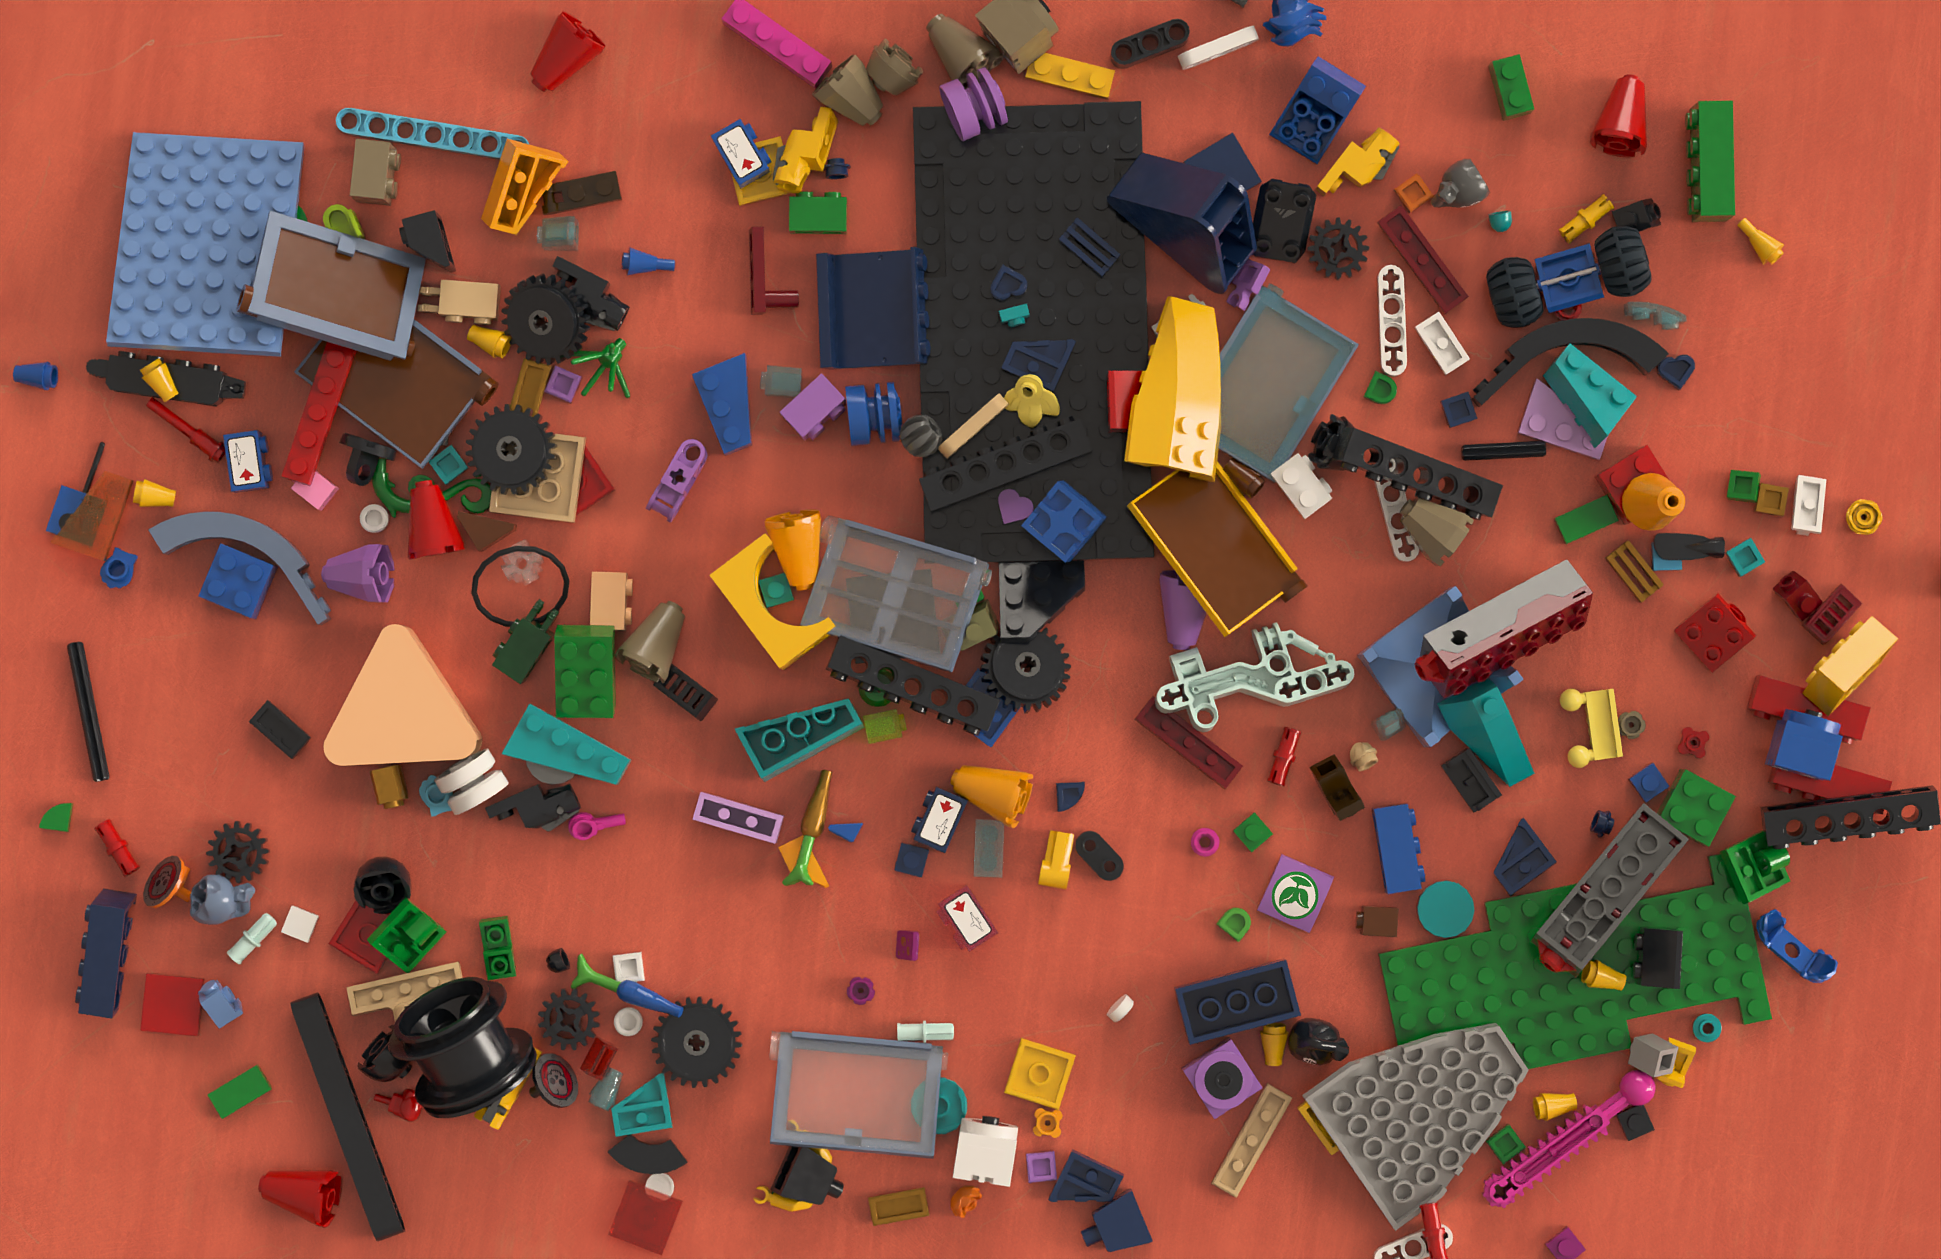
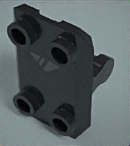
(1283, 220)

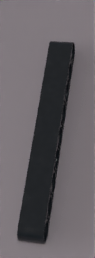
(347, 1116)

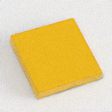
(764, 187)
(1039, 1073)

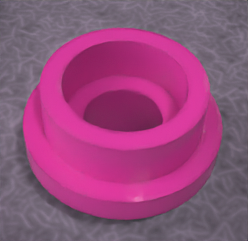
(1214, 842)

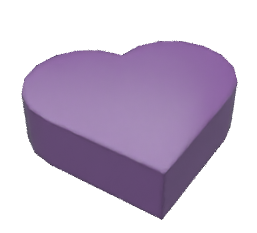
(1014, 507)

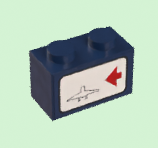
(939, 819)

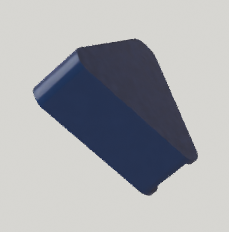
(1190, 215)

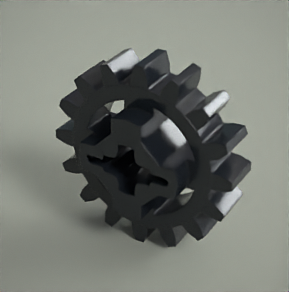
(1325, 243)
(233, 839)
(562, 1007)

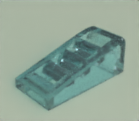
(1389, 724)

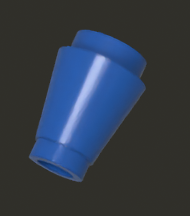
(37, 375)

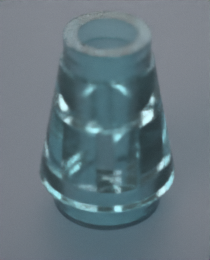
(606, 1091)

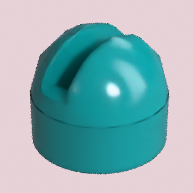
(1500, 220)

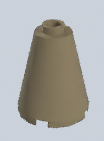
(654, 643)

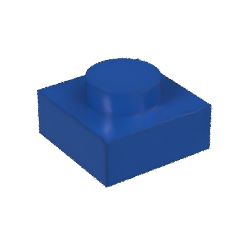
(1648, 782)

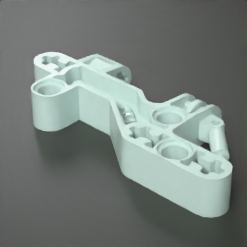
(1259, 681)

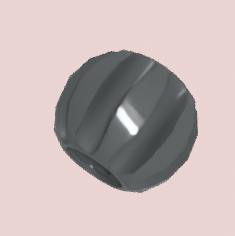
(920, 435)

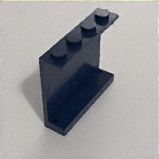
(872, 309)

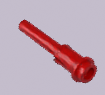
(197, 437)

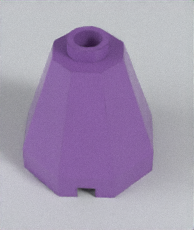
(361, 573)

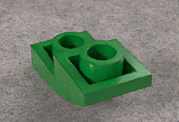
(497, 948)

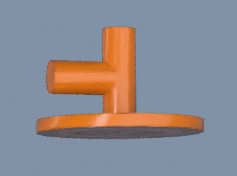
(165, 881)

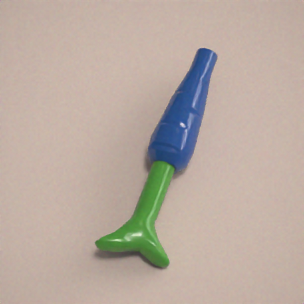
(627, 990)

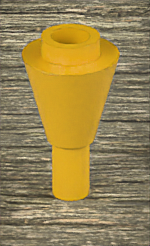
(1766, 247)

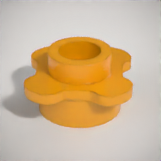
(1042, 1116)

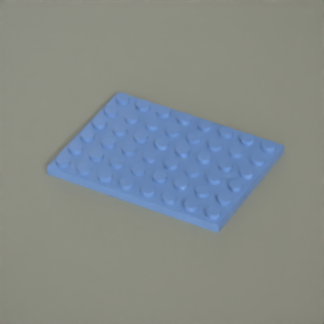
(195, 239)

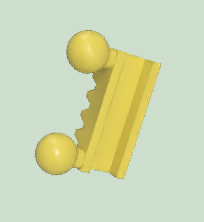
(1601, 722)

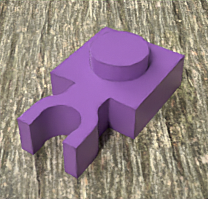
(1248, 281)

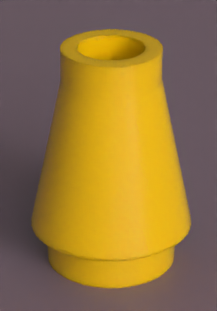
(490, 340)
(159, 379)
(151, 494)
(1602, 976)
(1274, 1041)
(1550, 1105)

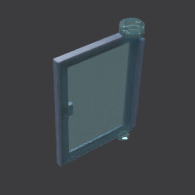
(1276, 379)

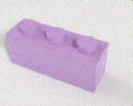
(738, 817)

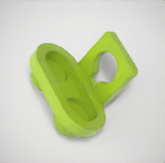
(343, 220)

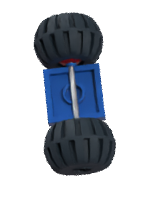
(1569, 277)

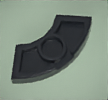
(647, 1157)

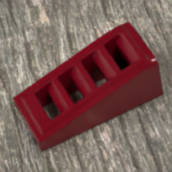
(1815, 630)

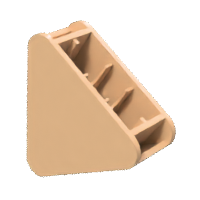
(401, 709)

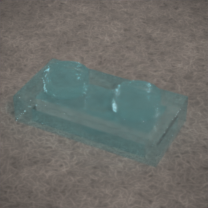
(988, 848)

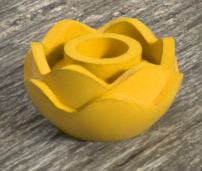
(1872, 513)

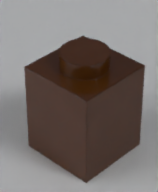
(1377, 921)

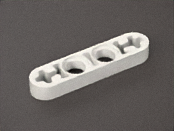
(1396, 320)
(1388, 510)

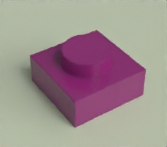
(1565, 1245)

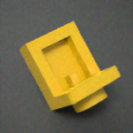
(1682, 1062)

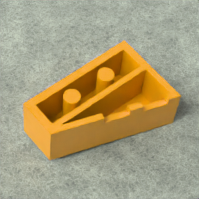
(519, 183)

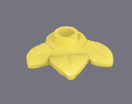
(1031, 404)

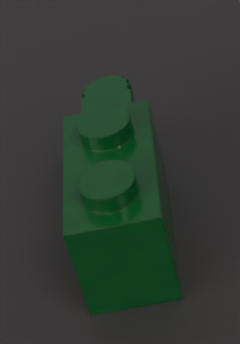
(525, 644)

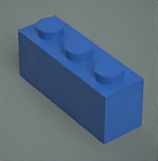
(1398, 848)

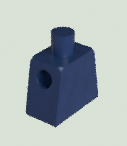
(1118, 1224)

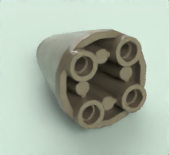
(961, 48)

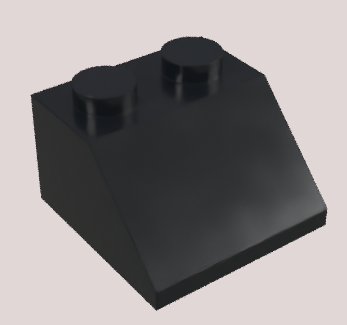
(428, 238)
(1658, 957)

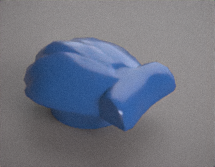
(118, 569)

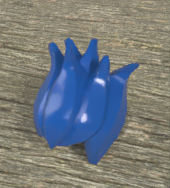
(1294, 21)

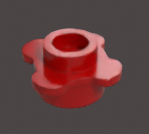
(1686, 746)

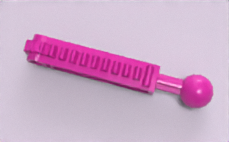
(1635, 1089)

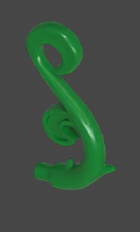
(382, 488)

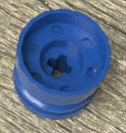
(873, 413)

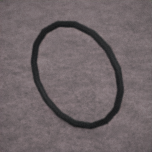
(507, 551)

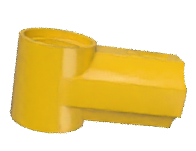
(1056, 866)

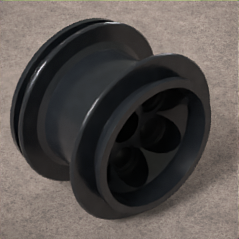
(462, 1047)

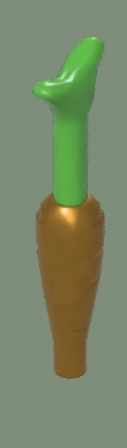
(811, 828)

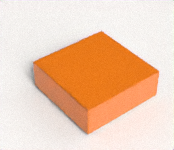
(1413, 193)

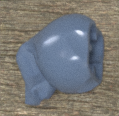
(217, 900)

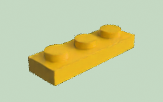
(1071, 75)

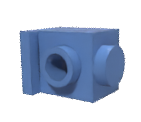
(219, 1003)

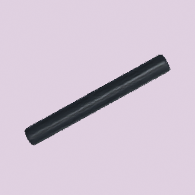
(88, 711)

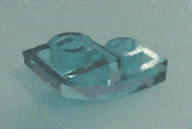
(1662, 315)

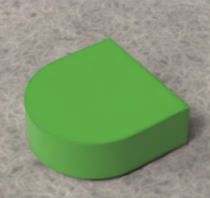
(1235, 923)

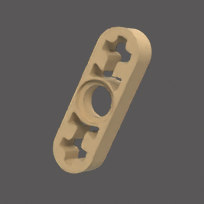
(973, 426)

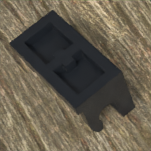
(1471, 780)

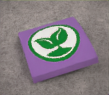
(1295, 893)

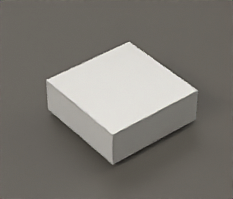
(300, 923)
(629, 967)

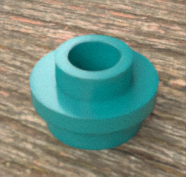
(1698, 1028)

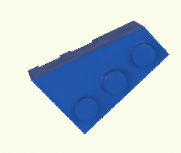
(726, 400)

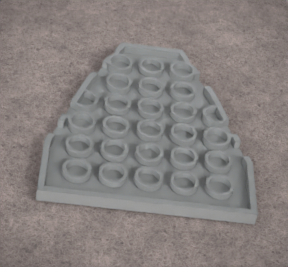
(1418, 1112)

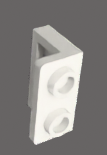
(1302, 485)

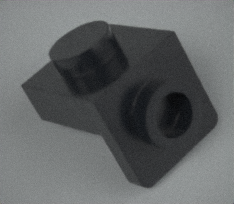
(1639, 215)

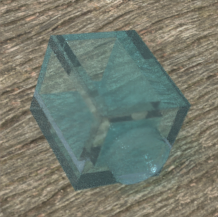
(781, 381)

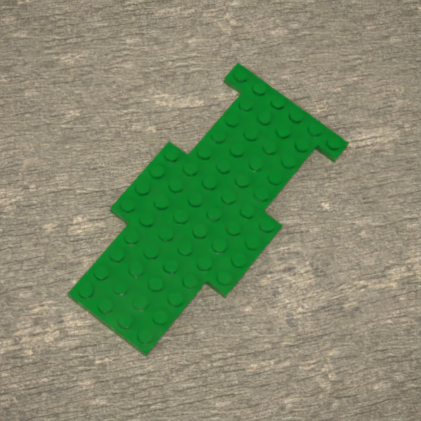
(1555, 1015)

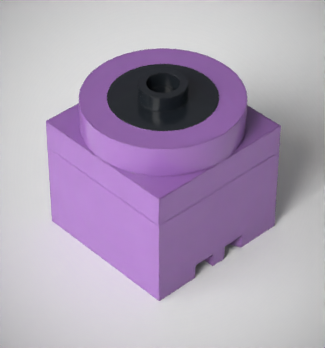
(1222, 1078)

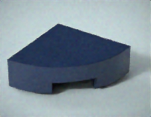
(1068, 794)

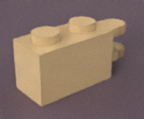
(464, 300)

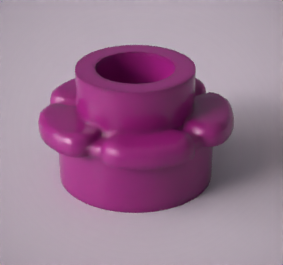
(860, 998)

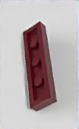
(1422, 259)
(1189, 744)

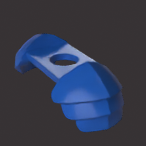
(1811, 966)

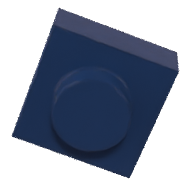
(1458, 410)
(911, 860)

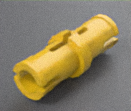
(1586, 218)

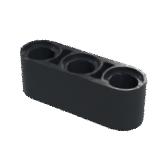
(1159, 33)

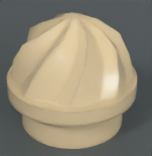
(1363, 756)

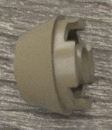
(892, 68)

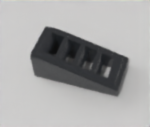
(702, 708)

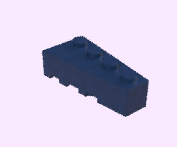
(104, 953)

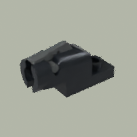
(604, 309)
(539, 808)

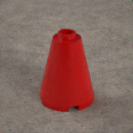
(565, 52)
(1623, 120)
(431, 523)
(304, 1193)

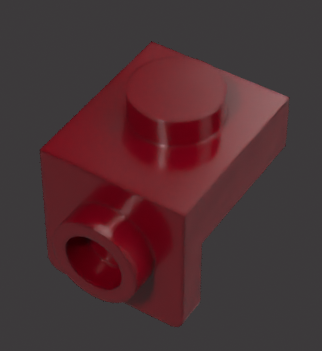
(1798, 595)

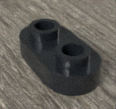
(1099, 856)

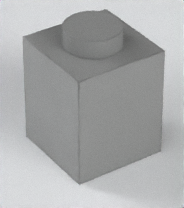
(1653, 1055)

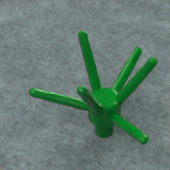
(608, 358)

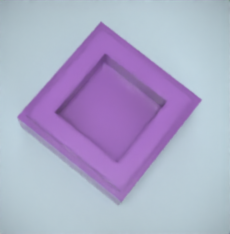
(563, 384)
(1041, 1166)

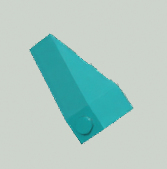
(1486, 727)

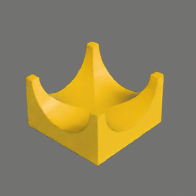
(740, 584)

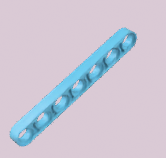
(420, 128)

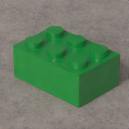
(585, 671)

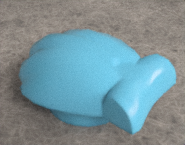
(433, 797)

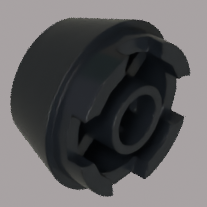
(1325, 442)

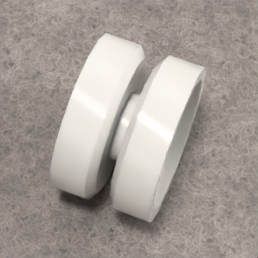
(473, 785)

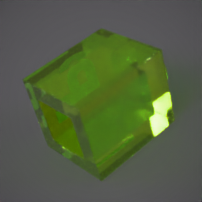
(884, 726)

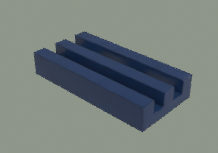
(1071, 231)

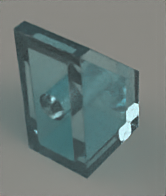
(559, 234)

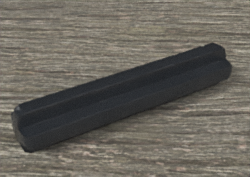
(1503, 450)

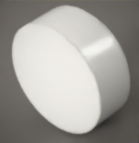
(374, 518)
(1120, 1008)
(628, 1021)

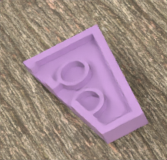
(1555, 424)

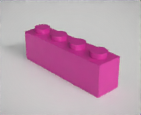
(777, 42)

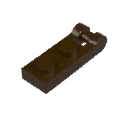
(582, 193)

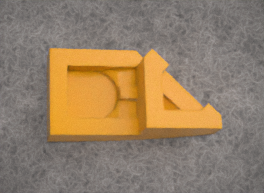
(790, 853)

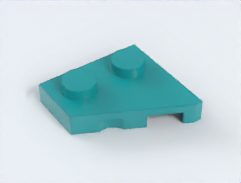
(644, 1109)

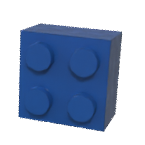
(238, 581)

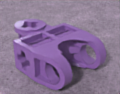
(675, 492)

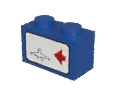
(741, 153)
(247, 461)

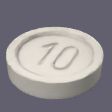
(661, 1183)

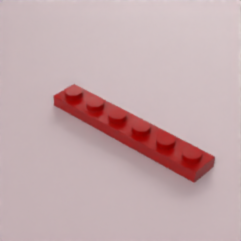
(318, 414)

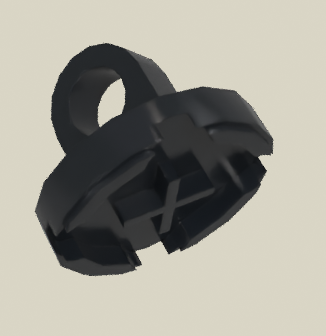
(364, 454)

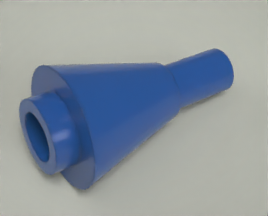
(640, 262)

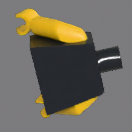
(803, 1180)

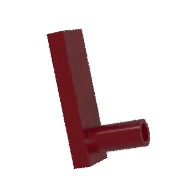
(759, 297)

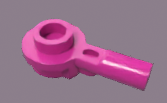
(585, 825)

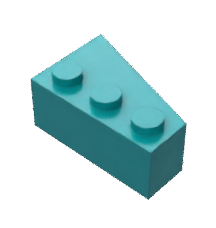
(1589, 392)

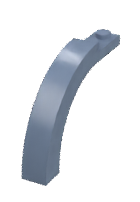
(209, 525)

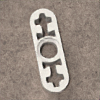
(1218, 47)
(1389, 1248)

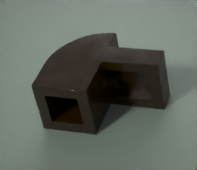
(1337, 787)

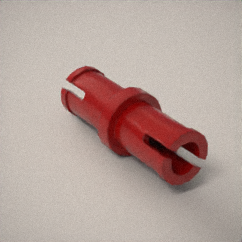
(1284, 756)
(117, 847)
(1433, 1231)

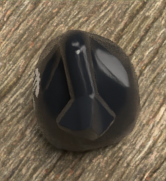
(1316, 1042)

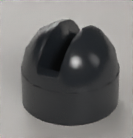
(558, 961)

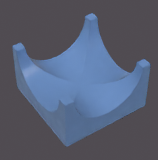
(1393, 667)

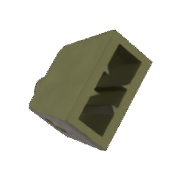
(981, 626)

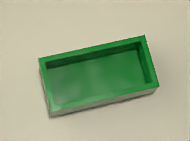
(1711, 161)

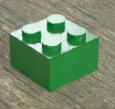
(1695, 807)

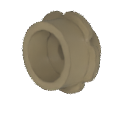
(1639, 724)

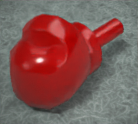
(402, 1105)

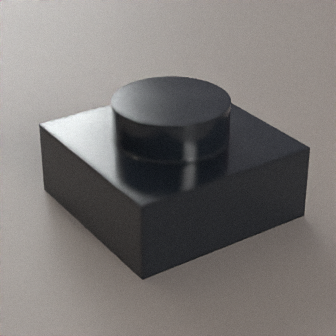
(1635, 1122)

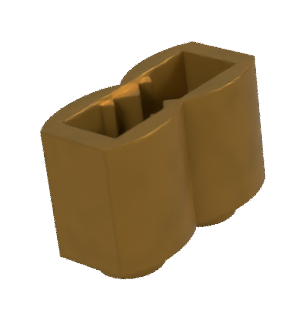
(389, 786)

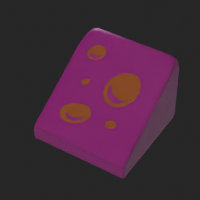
(907, 945)

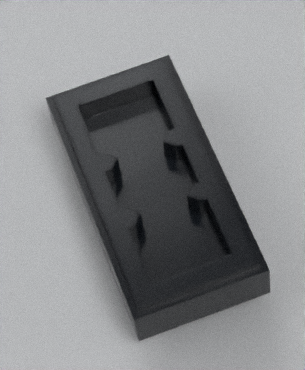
(280, 729)

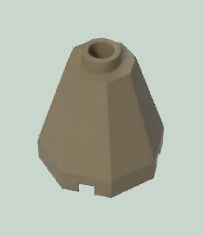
(851, 92)
(1434, 528)

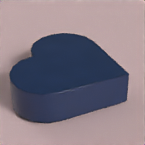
(1008, 283)
(1676, 370)

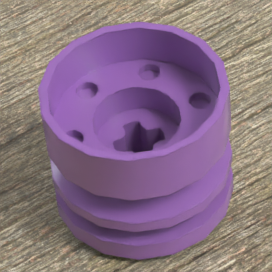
(974, 103)

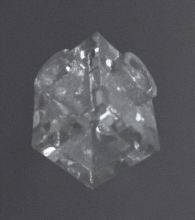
(530, 572)

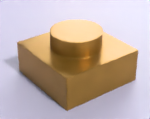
(1771, 499)

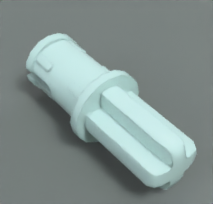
(252, 938)
(925, 1031)

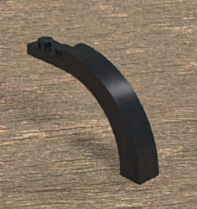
(1600, 333)

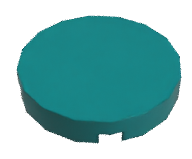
(1445, 909)
(951, 1106)

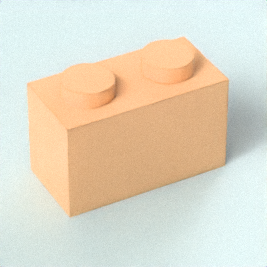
(609, 599)

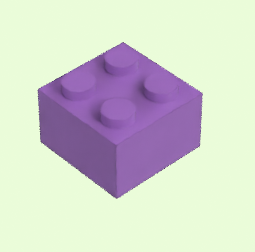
(813, 408)

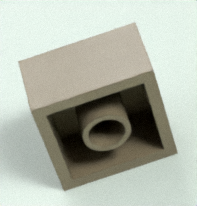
(374, 172)

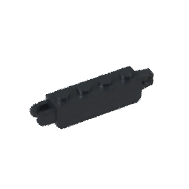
(194, 385)

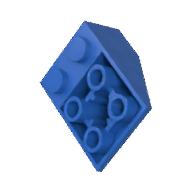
(1317, 110)

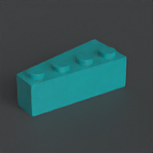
(794, 738)
(558, 745)

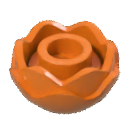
(965, 1200)

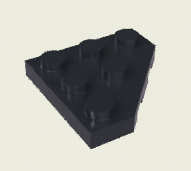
(1035, 595)

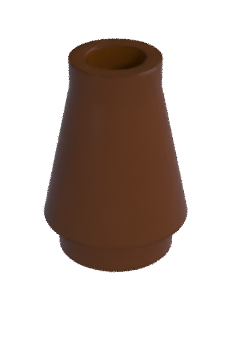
(1244, 478)

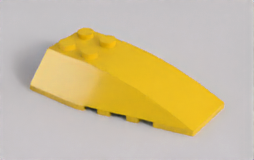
(1179, 402)

